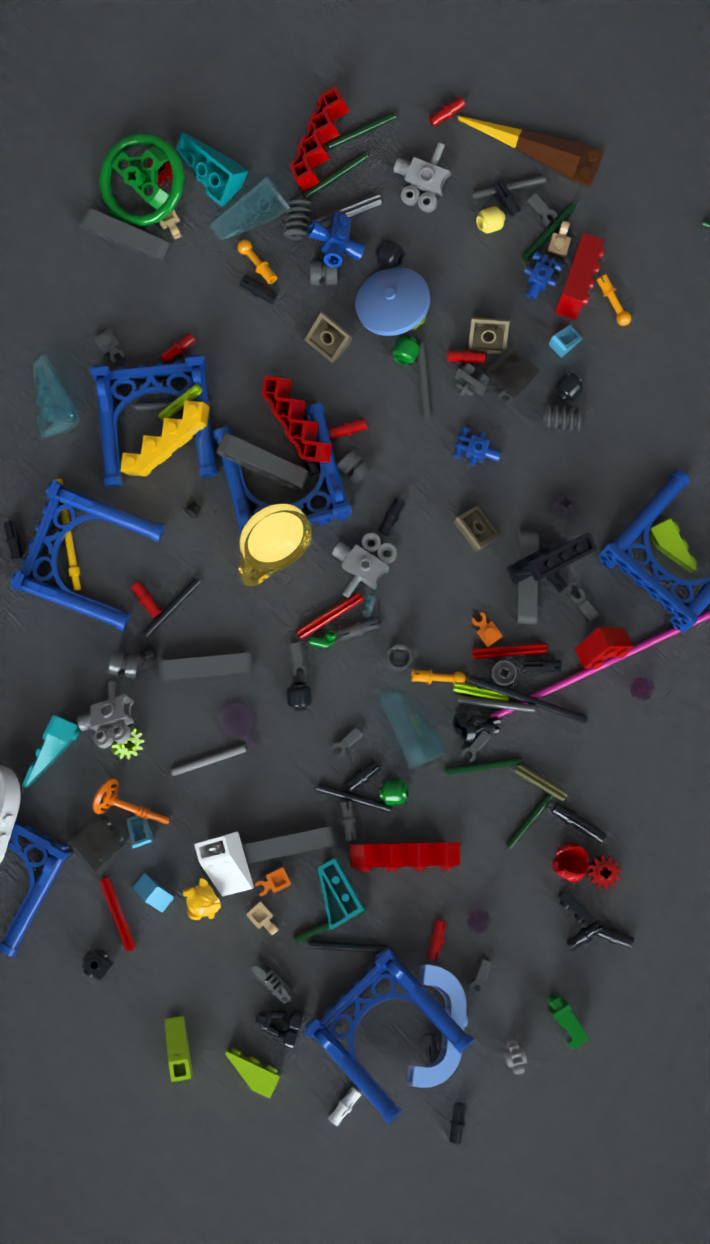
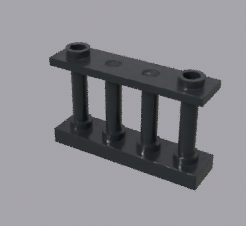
(551, 558)

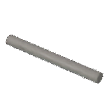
(208, 760)

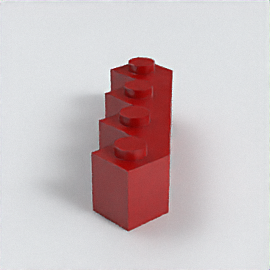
(320, 131)
(290, 414)
(405, 855)

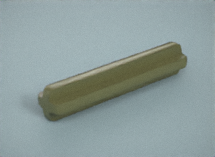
(541, 782)

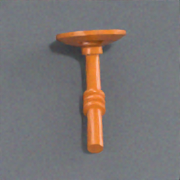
(107, 797)

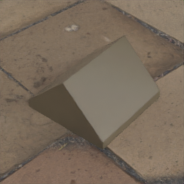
(488, 335)
(328, 337)
(476, 528)

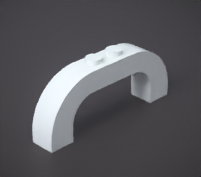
(8, 806)

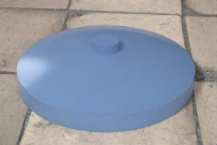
(392, 301)

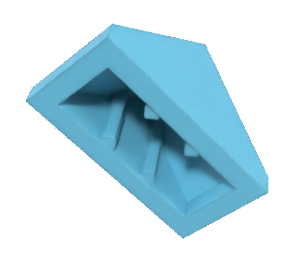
(565, 340)
(139, 831)
(153, 892)

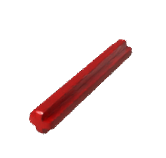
(330, 615)
(512, 650)
(117, 914)

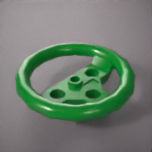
(141, 177)

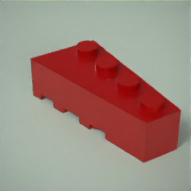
(580, 276)

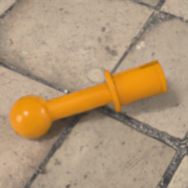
(245, 248)
(623, 317)
(428, 676)

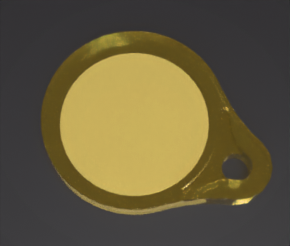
(272, 542)

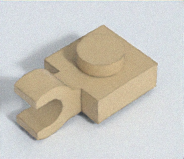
(170, 221)
(560, 242)
(261, 917)

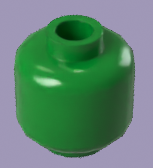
(405, 350)
(394, 792)

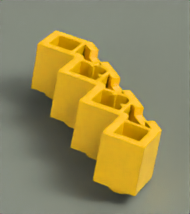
(174, 435)

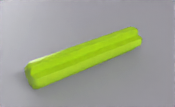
(178, 404)
(473, 690)

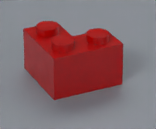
(603, 644)

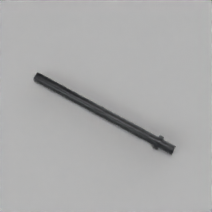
(481, 683)

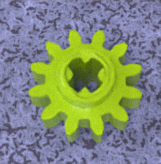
(130, 746)

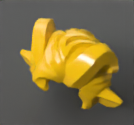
(201, 901)

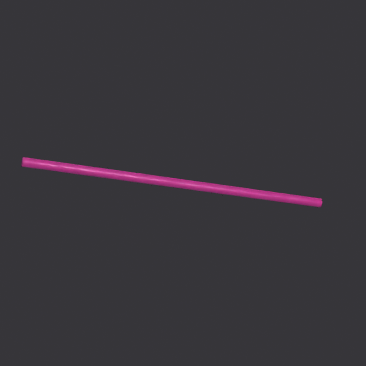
(609, 661)

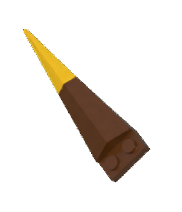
(564, 156)

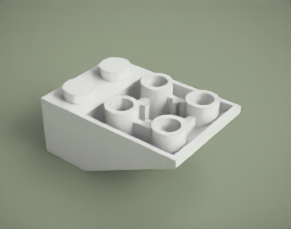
(225, 863)

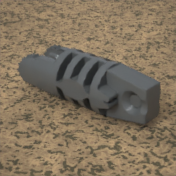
(266, 974)

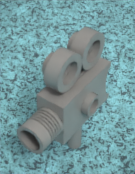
(424, 177)
(362, 563)
(109, 715)

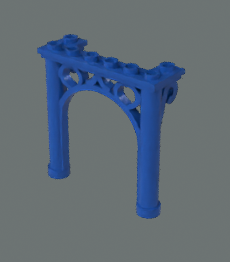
(103, 376)
(329, 471)
(98, 510)
(614, 554)
(38, 888)
(348, 1060)

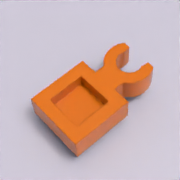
(488, 632)
(276, 880)

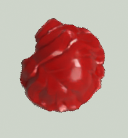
(571, 862)

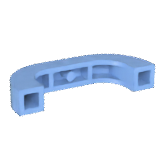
(455, 1006)

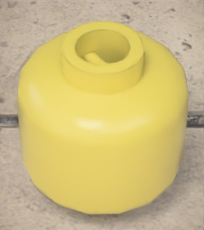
(490, 219)

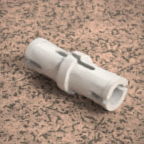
(344, 1106)

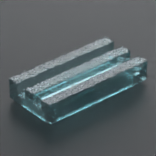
(369, 607)

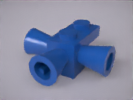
(336, 239)

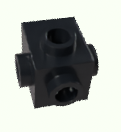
(103, 961)

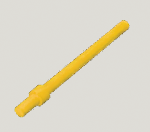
(74, 571)

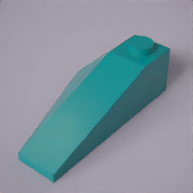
(215, 170)
(57, 739)

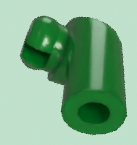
(324, 642)

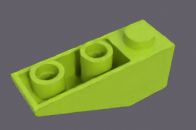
(668, 541)
(178, 1049)
(258, 1076)

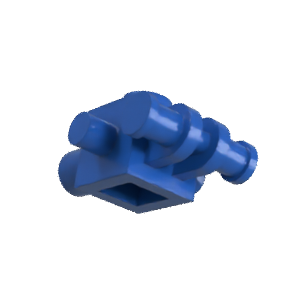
(541, 274)
(476, 449)

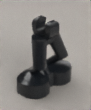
(467, 728)
(293, 1022)

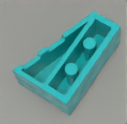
(339, 894)

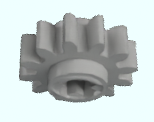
(515, 1056)

